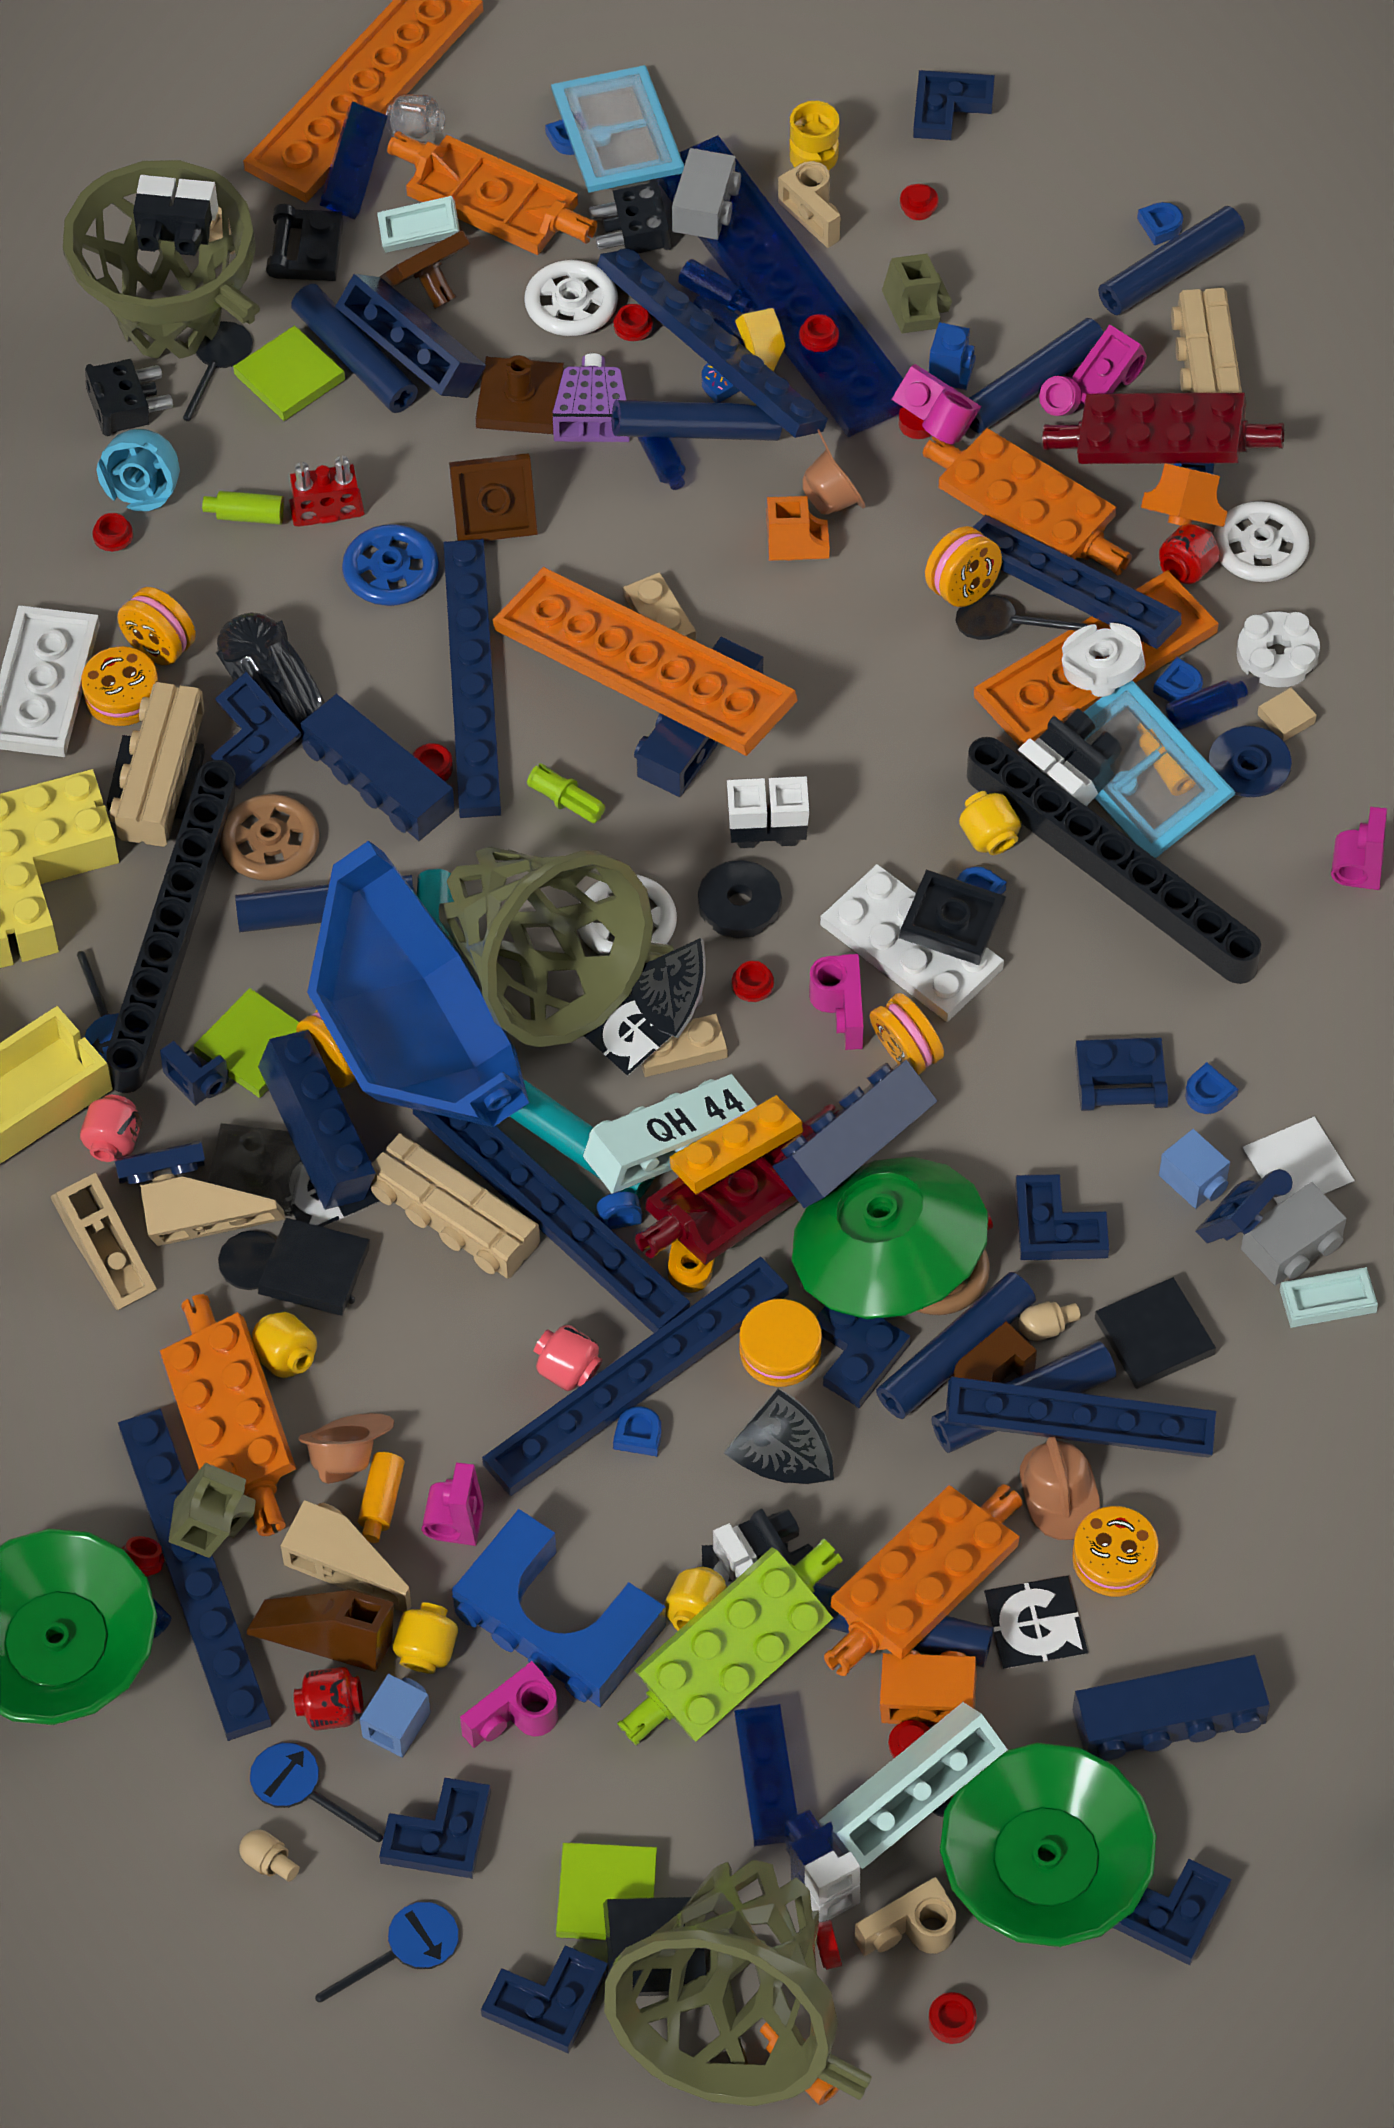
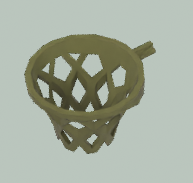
(167, 316)
(604, 978)
(793, 2061)

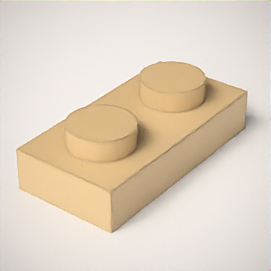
(656, 601)
(698, 1044)

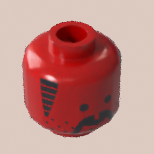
(1189, 553)
(329, 1698)

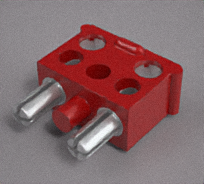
(325, 494)

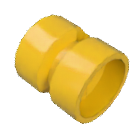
(814, 134)

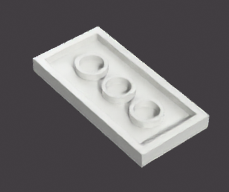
(44, 678)
(870, 924)

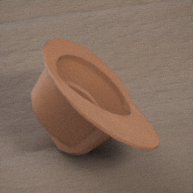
(828, 485)
(345, 1445)
(1058, 1488)

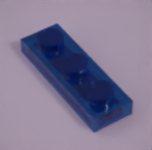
(353, 160)
(765, 1773)

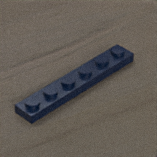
(1080, 584)
(1080, 1417)

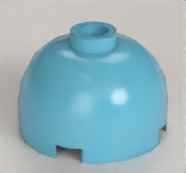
(139, 469)

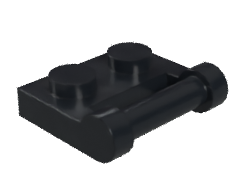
(318, 244)

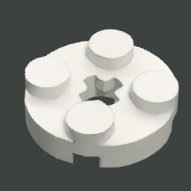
(1283, 629)
(1105, 674)

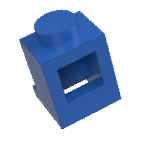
(952, 356)

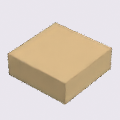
(1287, 714)

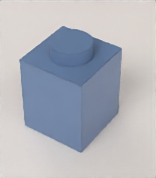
(1195, 1169)
(395, 1714)

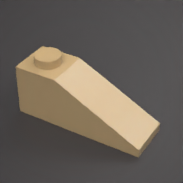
(191, 1209)
(103, 1241)
(333, 1550)

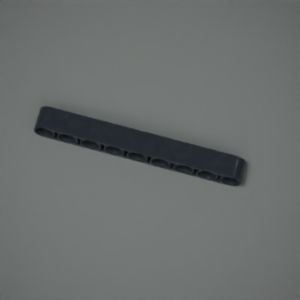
(1121, 875)
(166, 940)

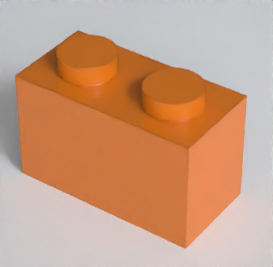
(926, 1686)

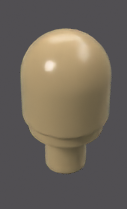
(1047, 1320)
(267, 1855)

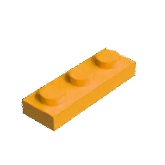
(736, 1144)

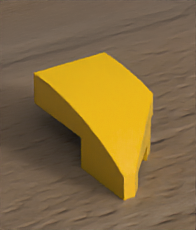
(762, 335)

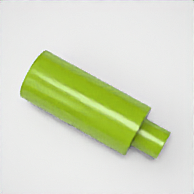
(246, 507)

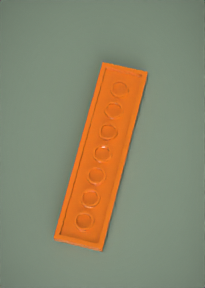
(371, 72)
(645, 661)

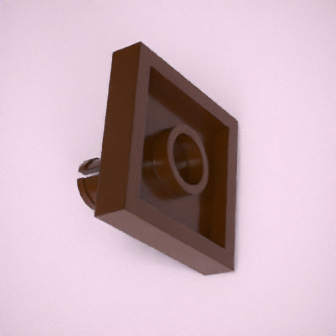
(426, 268)
(518, 394)
(493, 498)

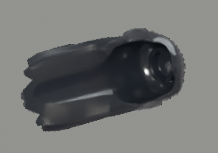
(262, 650)

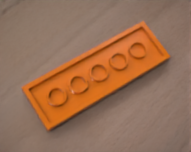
(1036, 689)

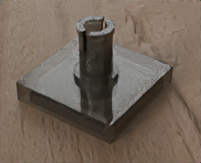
(257, 1163)

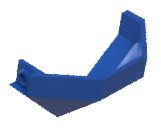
(407, 1000)

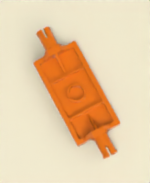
(492, 192)
(1028, 497)
(229, 1406)
(922, 1575)

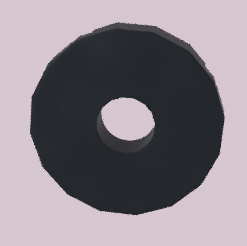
(733, 879)

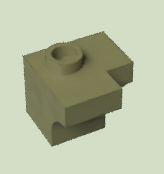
(915, 293)
(210, 1510)

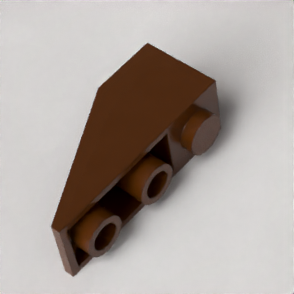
(329, 1624)

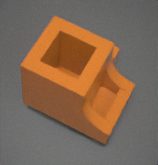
(1186, 497)
(794, 531)

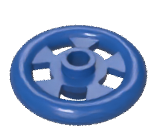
(378, 590)

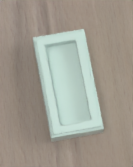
(418, 224)
(1328, 1297)

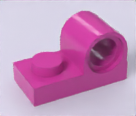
(1110, 361)
(944, 410)
(1361, 852)
(843, 998)
(455, 1508)
(507, 1703)

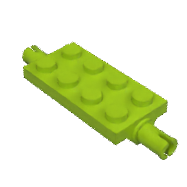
(732, 1644)

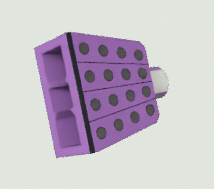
(587, 401)

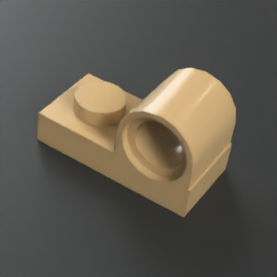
(806, 197)
(885, 1927)

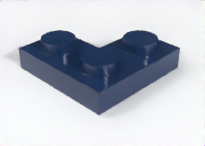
(945, 93)
(263, 730)
(1050, 1232)
(868, 1353)
(444, 1844)
(1182, 1920)
(549, 2011)

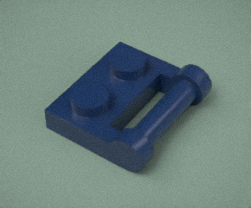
(1121, 1064)
(178, 1159)
(1242, 1206)

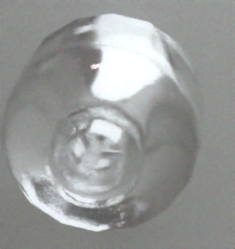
(415, 117)

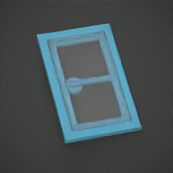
(617, 128)
(1159, 777)

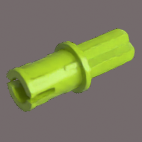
(565, 793)

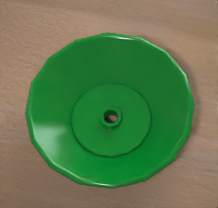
(891, 1238)
(92, 1597)
(1058, 1804)

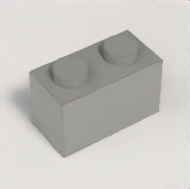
(705, 194)
(1295, 1234)

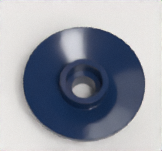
(1254, 749)

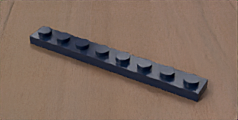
(712, 343)
(472, 679)
(561, 1218)
(632, 1377)
(195, 1581)

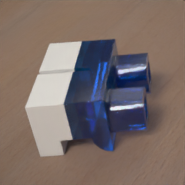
(831, 1880)

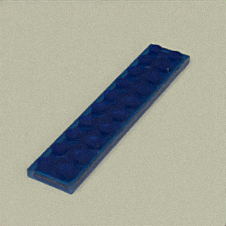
(778, 273)

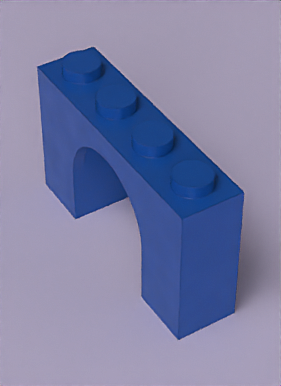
(586, 1660)

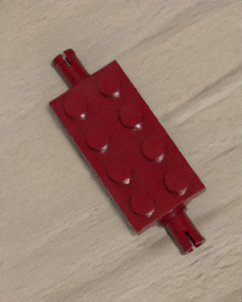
(1163, 429)
(724, 1211)

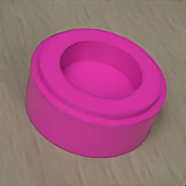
(1060, 396)

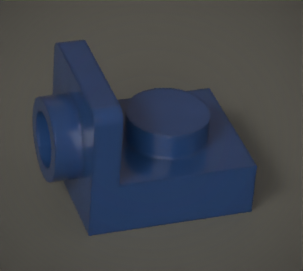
(190, 1076)

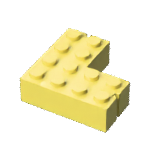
(45, 837)
(45, 1079)

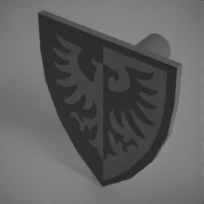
(672, 988)
(784, 1443)

